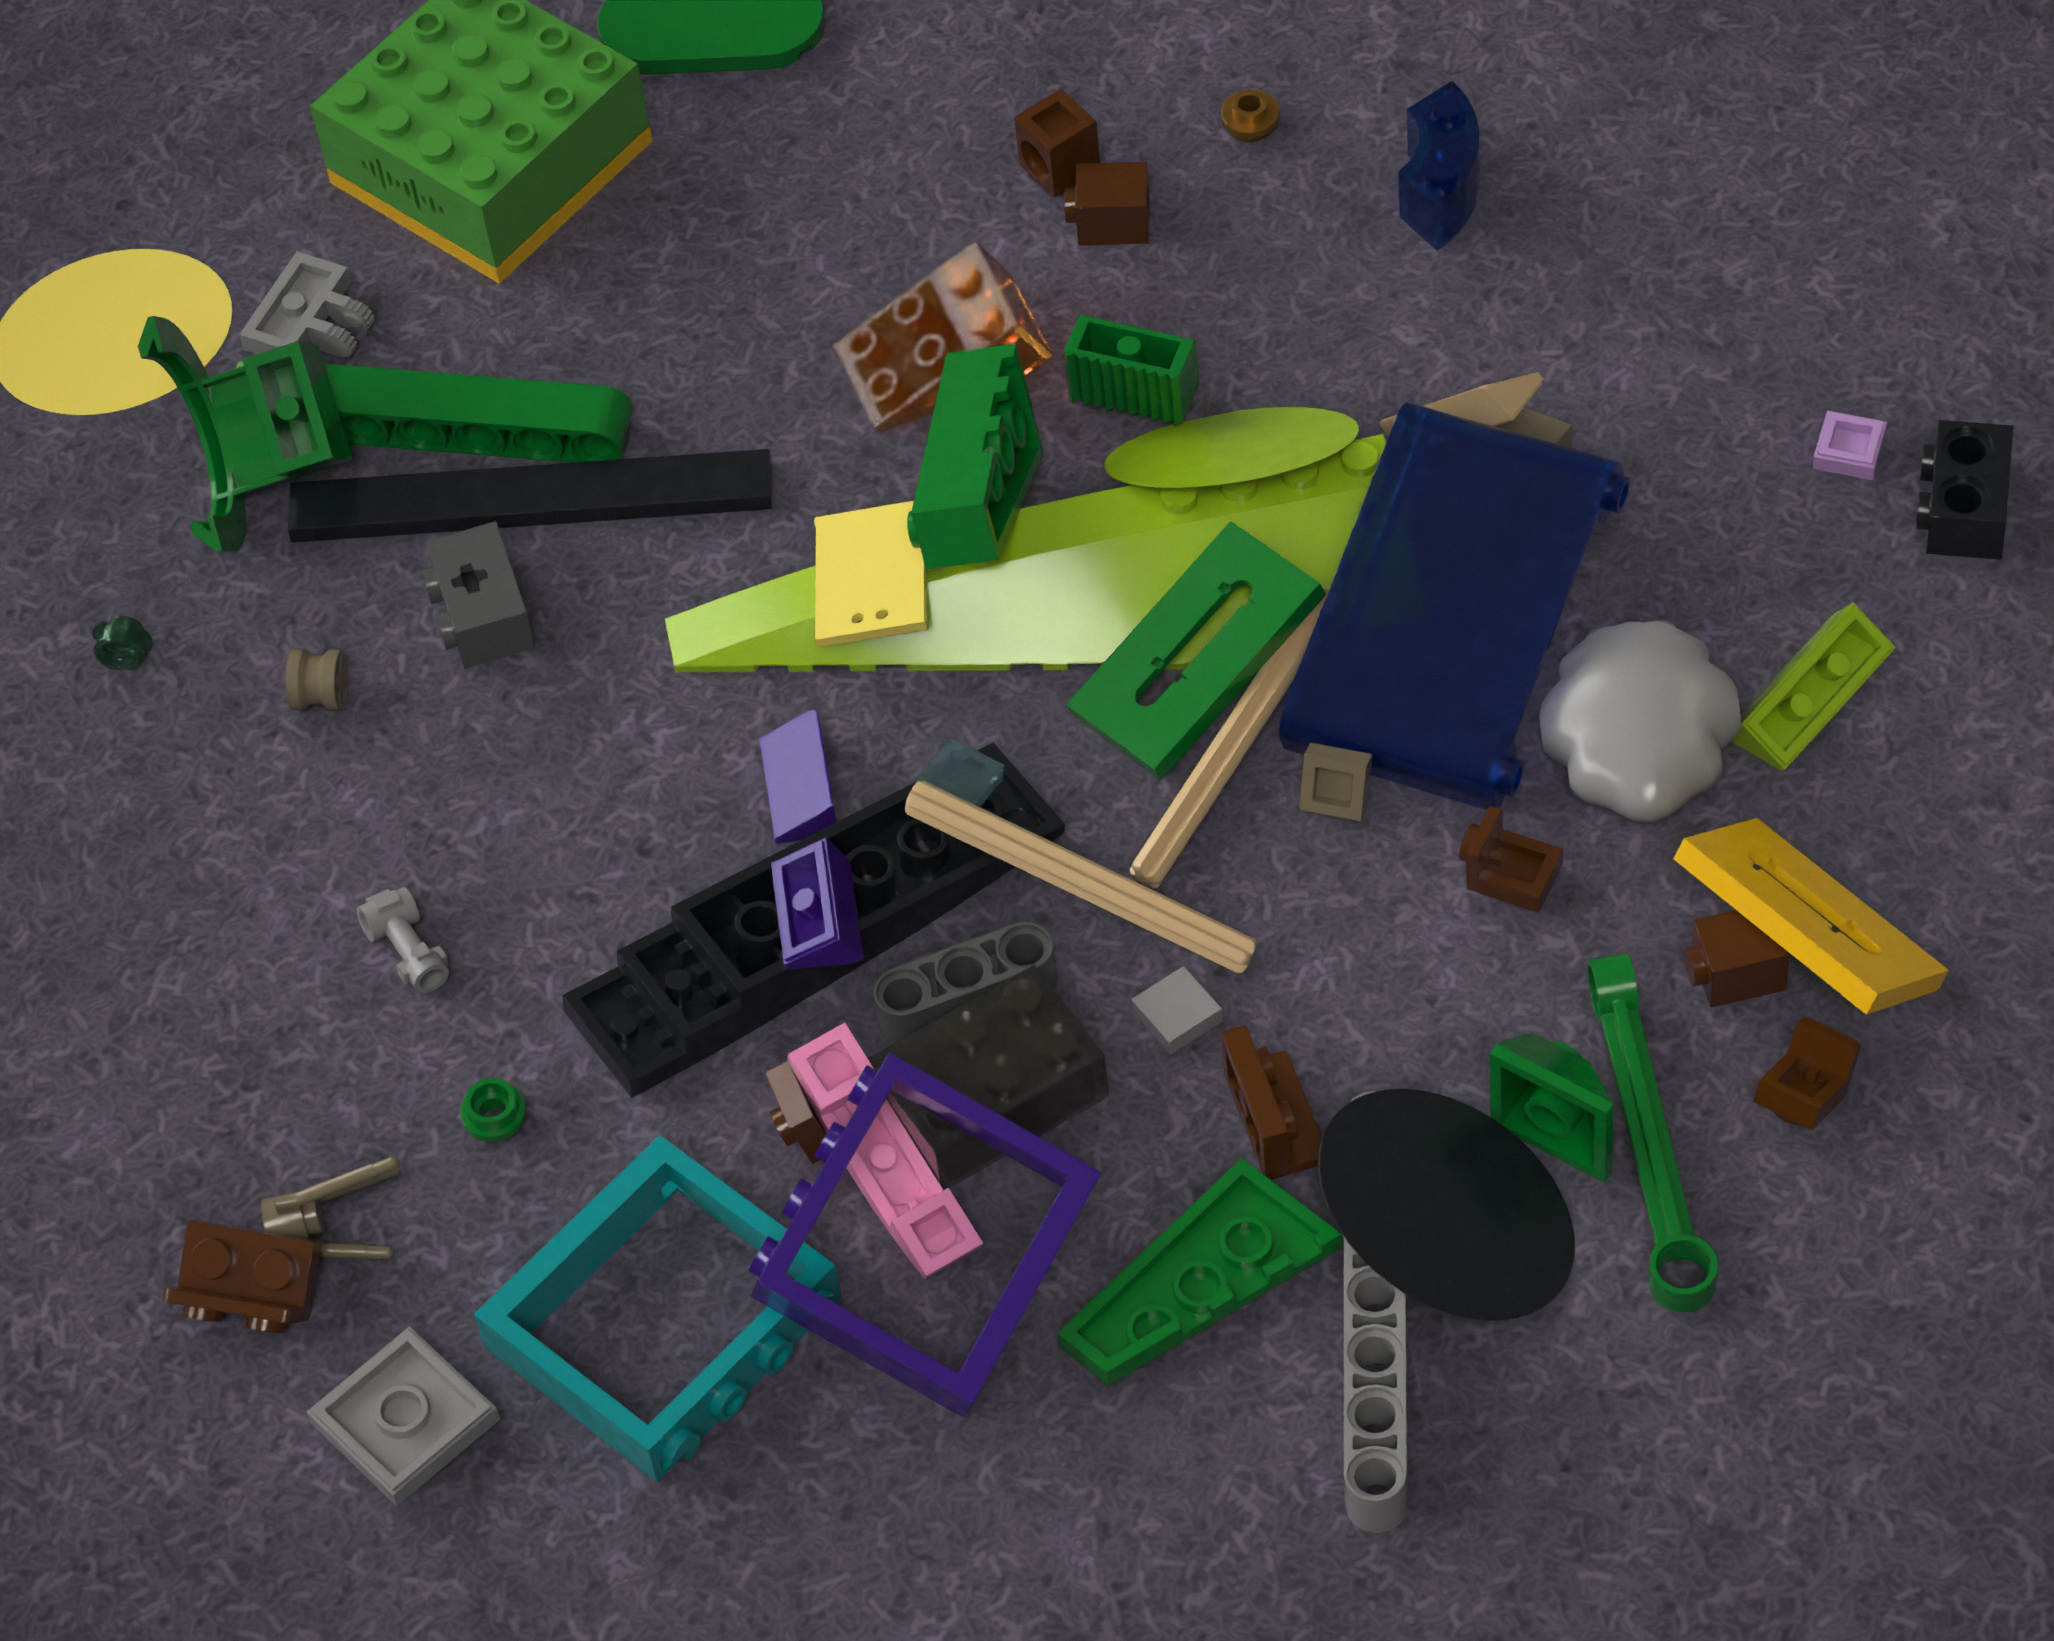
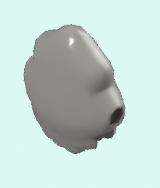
(1640, 719)

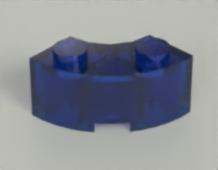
(1444, 169)

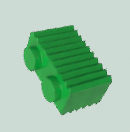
(1131, 369)

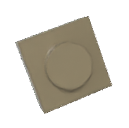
(1335, 782)

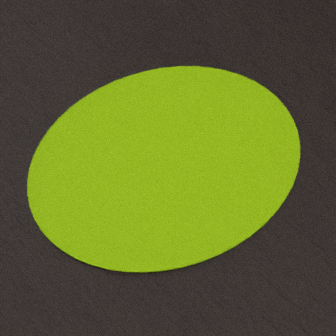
(1231, 447)

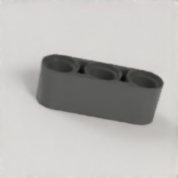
(934, 980)

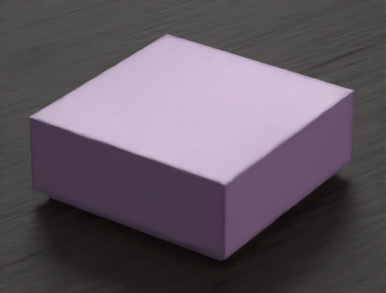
(1850, 445)

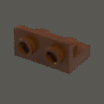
(1270, 1105)
(247, 1275)

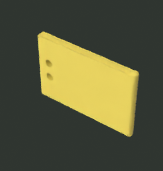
(868, 576)

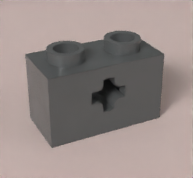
(478, 594)

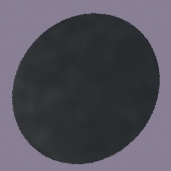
(1446, 1204)

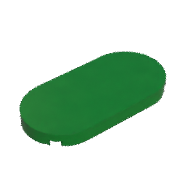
(710, 33)

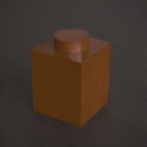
(1110, 203)
(1734, 959)

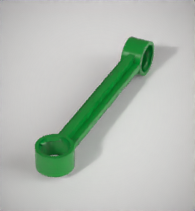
(1617, 1009)

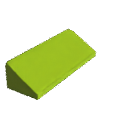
(1812, 687)

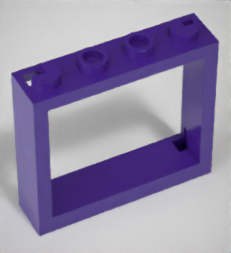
(864, 1339)

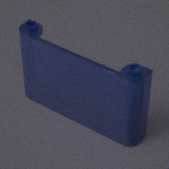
(1448, 603)

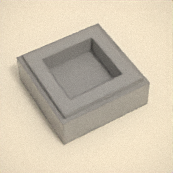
(1177, 1010)

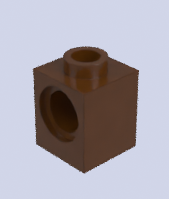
(1055, 138)

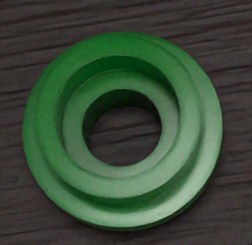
(490, 1095)

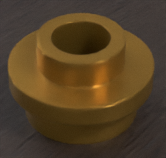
(1250, 115)

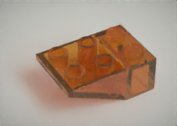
(958, 307)

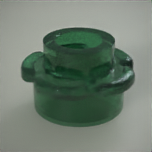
(121, 643)

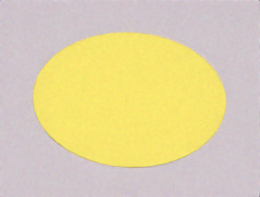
(78, 330)

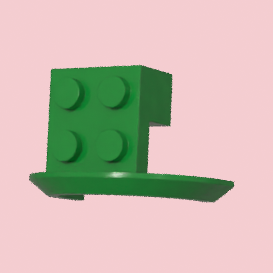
(253, 422)

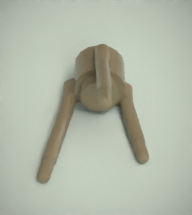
(302, 1215)

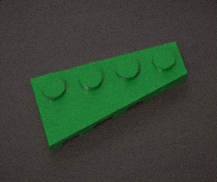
(1203, 1267)

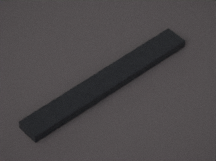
(530, 495)

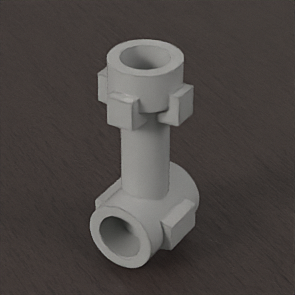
(392, 916)

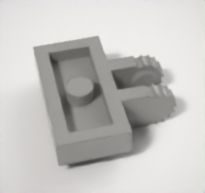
(299, 308)

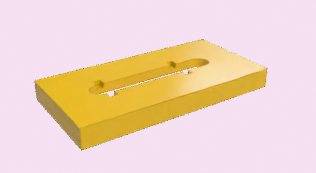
(1871, 980)

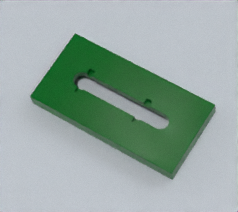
(1166, 730)

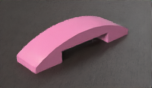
(887, 1163)

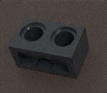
(1968, 489)

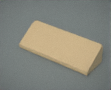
(1487, 404)

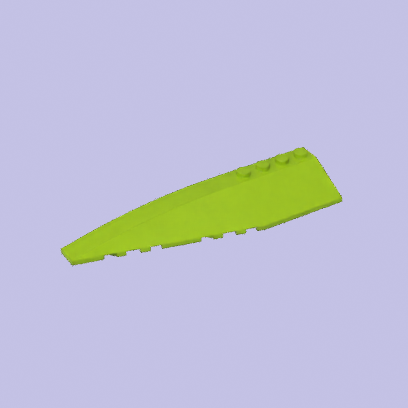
(1064, 584)

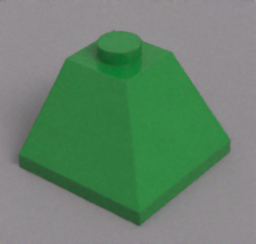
(1553, 1102)

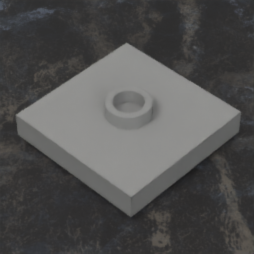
(403, 1416)

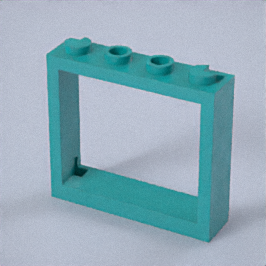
(588, 1243)

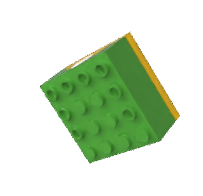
(482, 127)

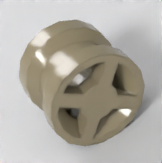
(316, 679)

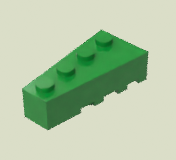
(975, 459)

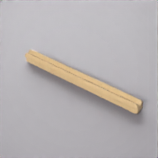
(1222, 757)
(1081, 876)

